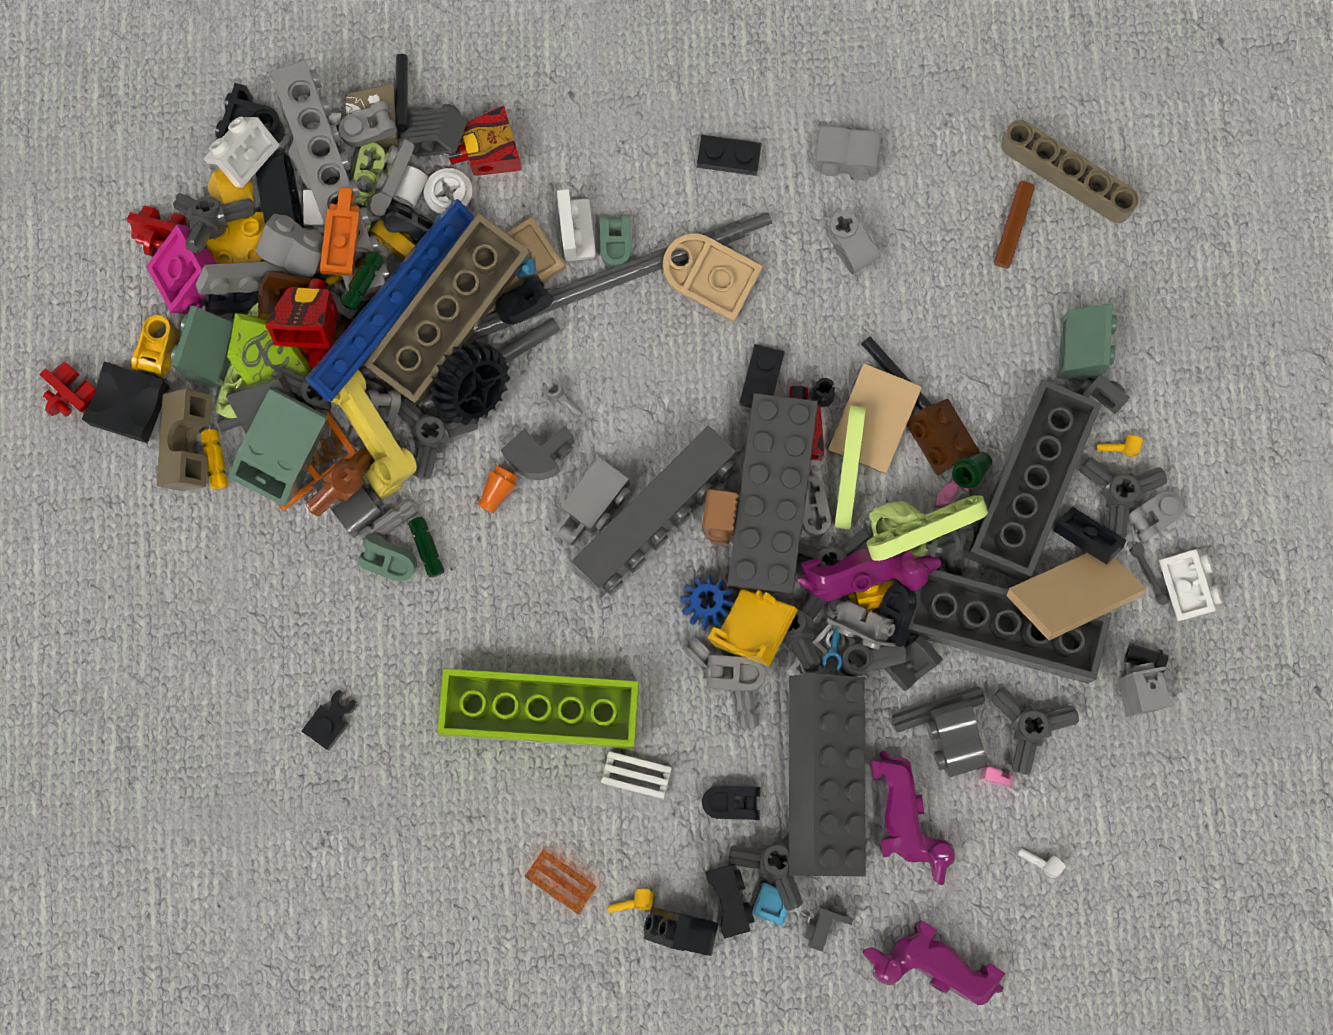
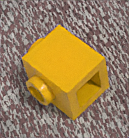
(222, 189)

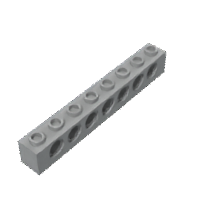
(291, 83)

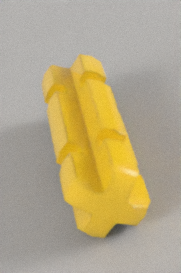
(215, 463)

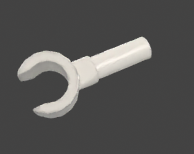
(1051, 868)

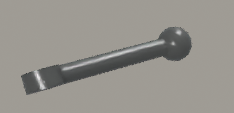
(1138, 551)

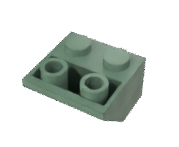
(1086, 342)
(203, 348)

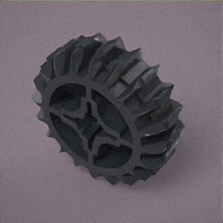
(470, 382)

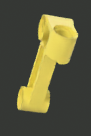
(392, 463)

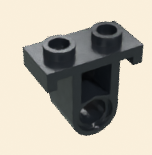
(240, 104)
(680, 931)

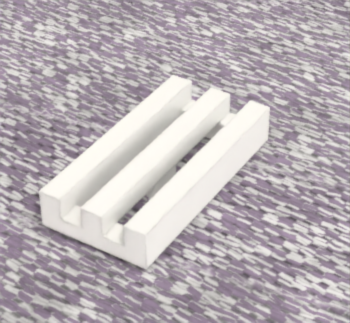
(638, 762)

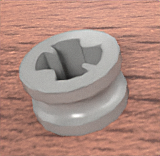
(697, 652)

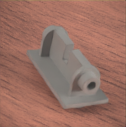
(873, 630)

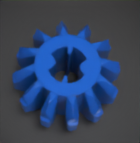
(718, 601)

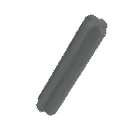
(920, 714)

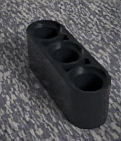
(279, 189)

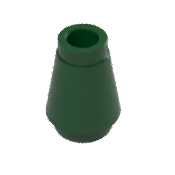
(971, 469)

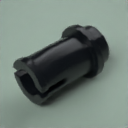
(825, 385)
(1140, 655)

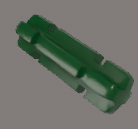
(361, 280)
(426, 547)

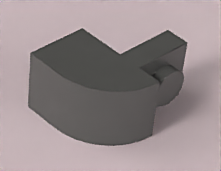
(538, 461)

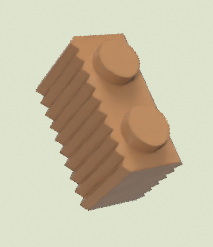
(720, 517)

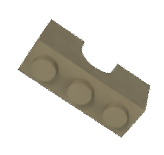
(182, 417)

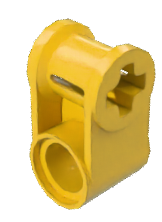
(155, 349)

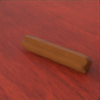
(1014, 224)

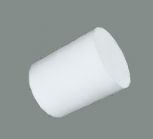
(410, 187)

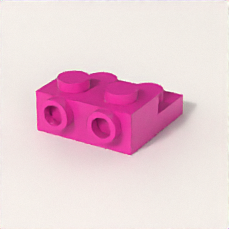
(177, 271)

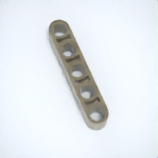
(1063, 157)

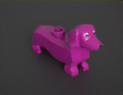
(860, 573)
(903, 820)
(937, 962)

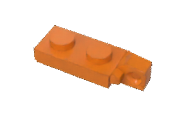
(341, 235)

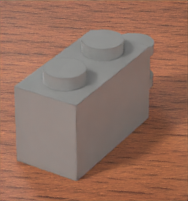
(593, 500)

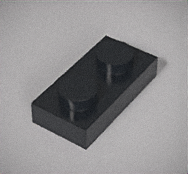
(729, 155)
(761, 373)
(1089, 535)

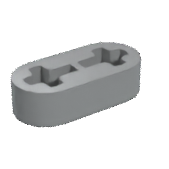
(821, 507)

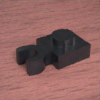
(326, 724)

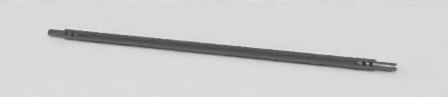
(588, 287)

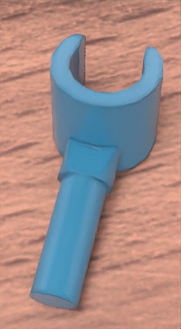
(528, 269)
(833, 651)

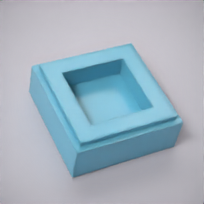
(769, 905)

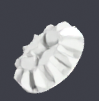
(454, 180)

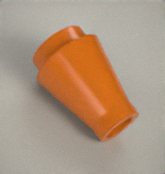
(497, 488)

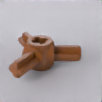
(341, 482)

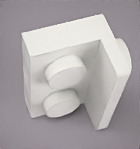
(242, 149)
(576, 227)
(1191, 584)

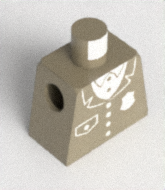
(364, 99)

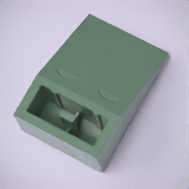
(278, 447)

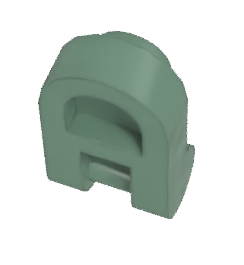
(615, 249)
(398, 561)

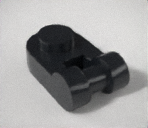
(407, 221)
(236, 303)
(513, 305)
(899, 604)
(719, 802)

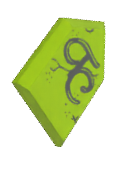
(256, 356)

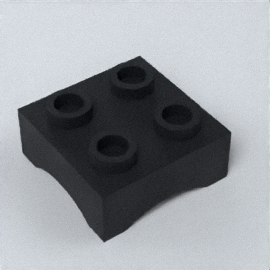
(126, 402)
(735, 913)

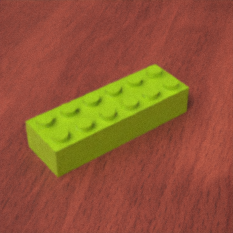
(538, 708)

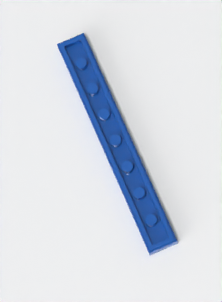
(388, 303)

